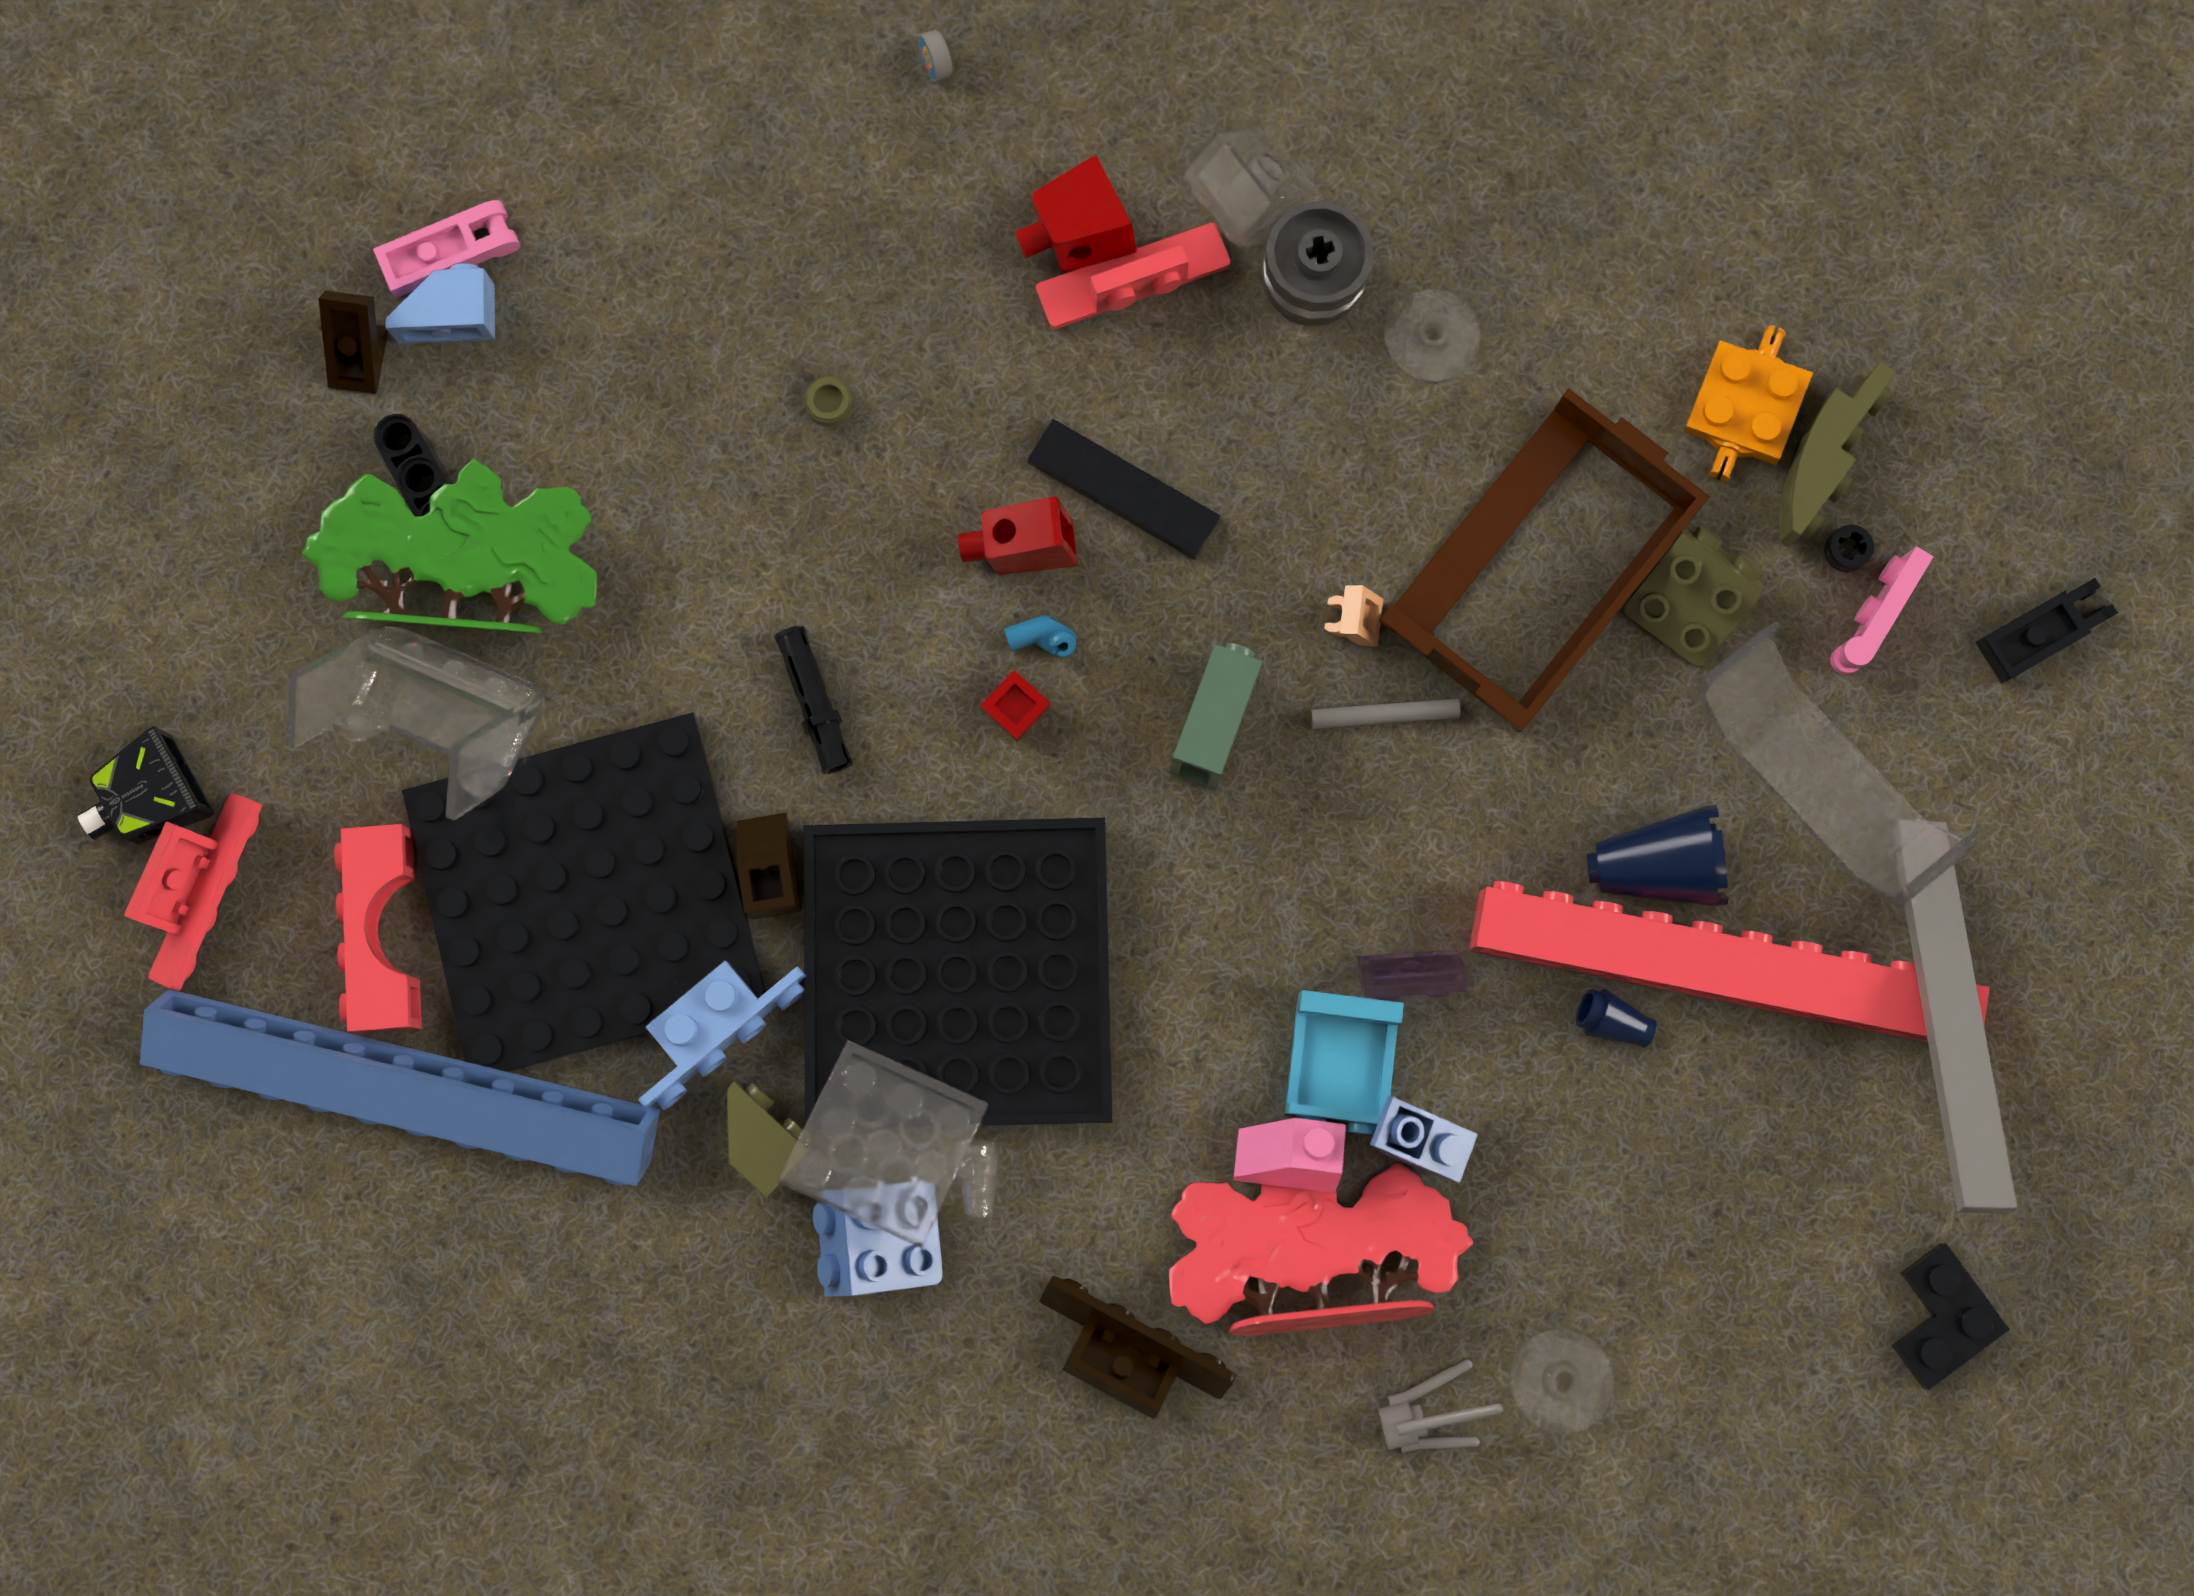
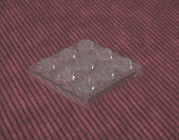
(883, 1143)

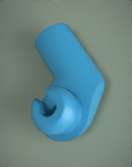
(1043, 632)

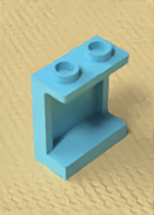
(1342, 1059)

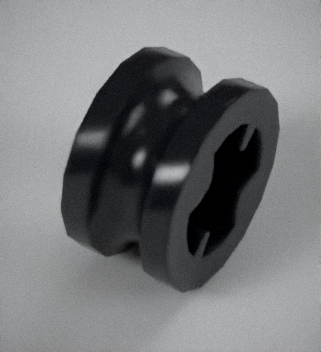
(1863, 540)

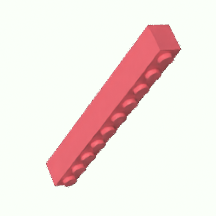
(1701, 960)

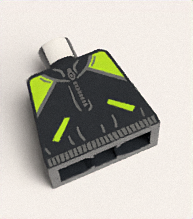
(144, 790)

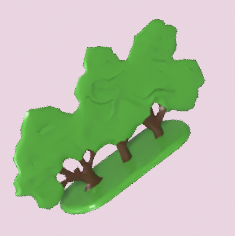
(464, 544)

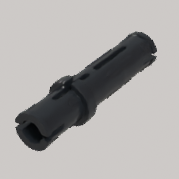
(819, 717)

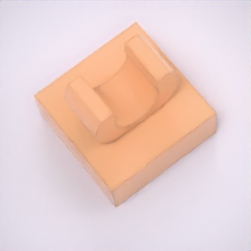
(1359, 615)

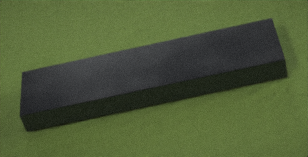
(1123, 489)

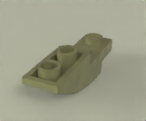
(1822, 454)

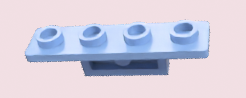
(708, 1022)

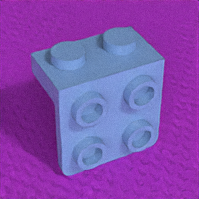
(869, 1260)

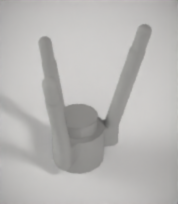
(1406, 1425)

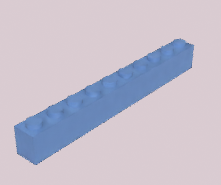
(399, 1087)

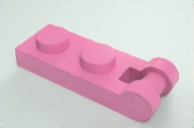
(445, 243)
(1880, 613)

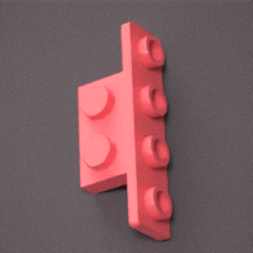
(1122, 281)
(186, 885)

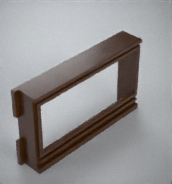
(1500, 514)

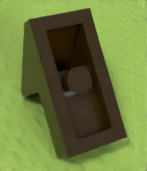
(351, 341)

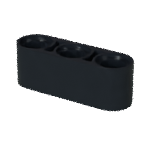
(410, 463)

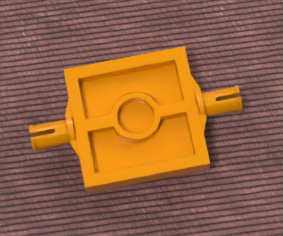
(1748, 403)

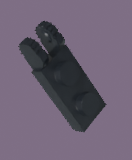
(2041, 632)

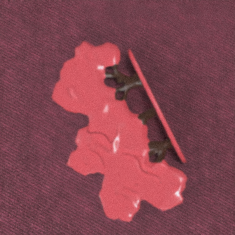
(1307, 1240)

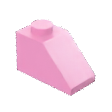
(1291, 1154)

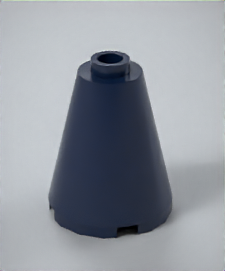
(1665, 860)

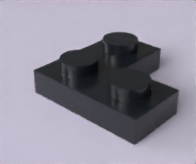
(1960, 1321)

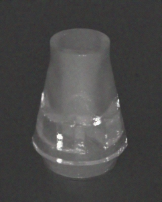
(979, 1178)

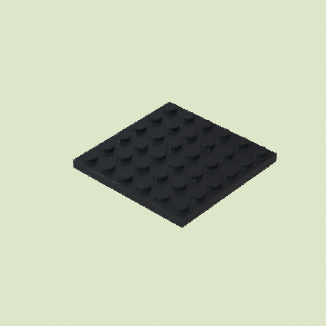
(582, 894)
(964, 959)

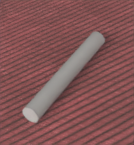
(1385, 713)

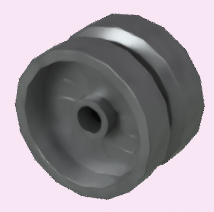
(1317, 263)

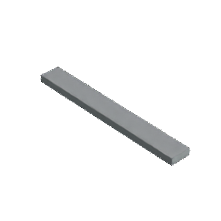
(1959, 1049)

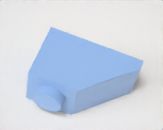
(447, 308)

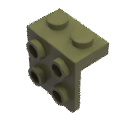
(1696, 595)

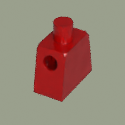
(1078, 220)
(1023, 538)

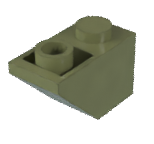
(757, 1138)

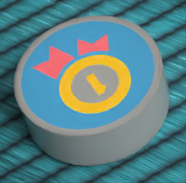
(935, 55)

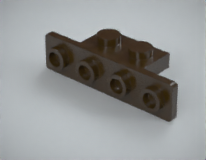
(1127, 1355)

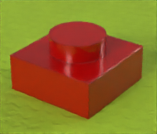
(1015, 705)

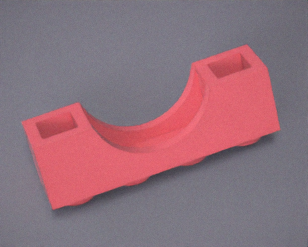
(373, 867)

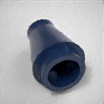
(1611, 1018)

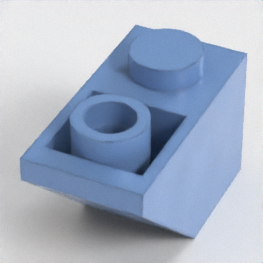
(1423, 1140)

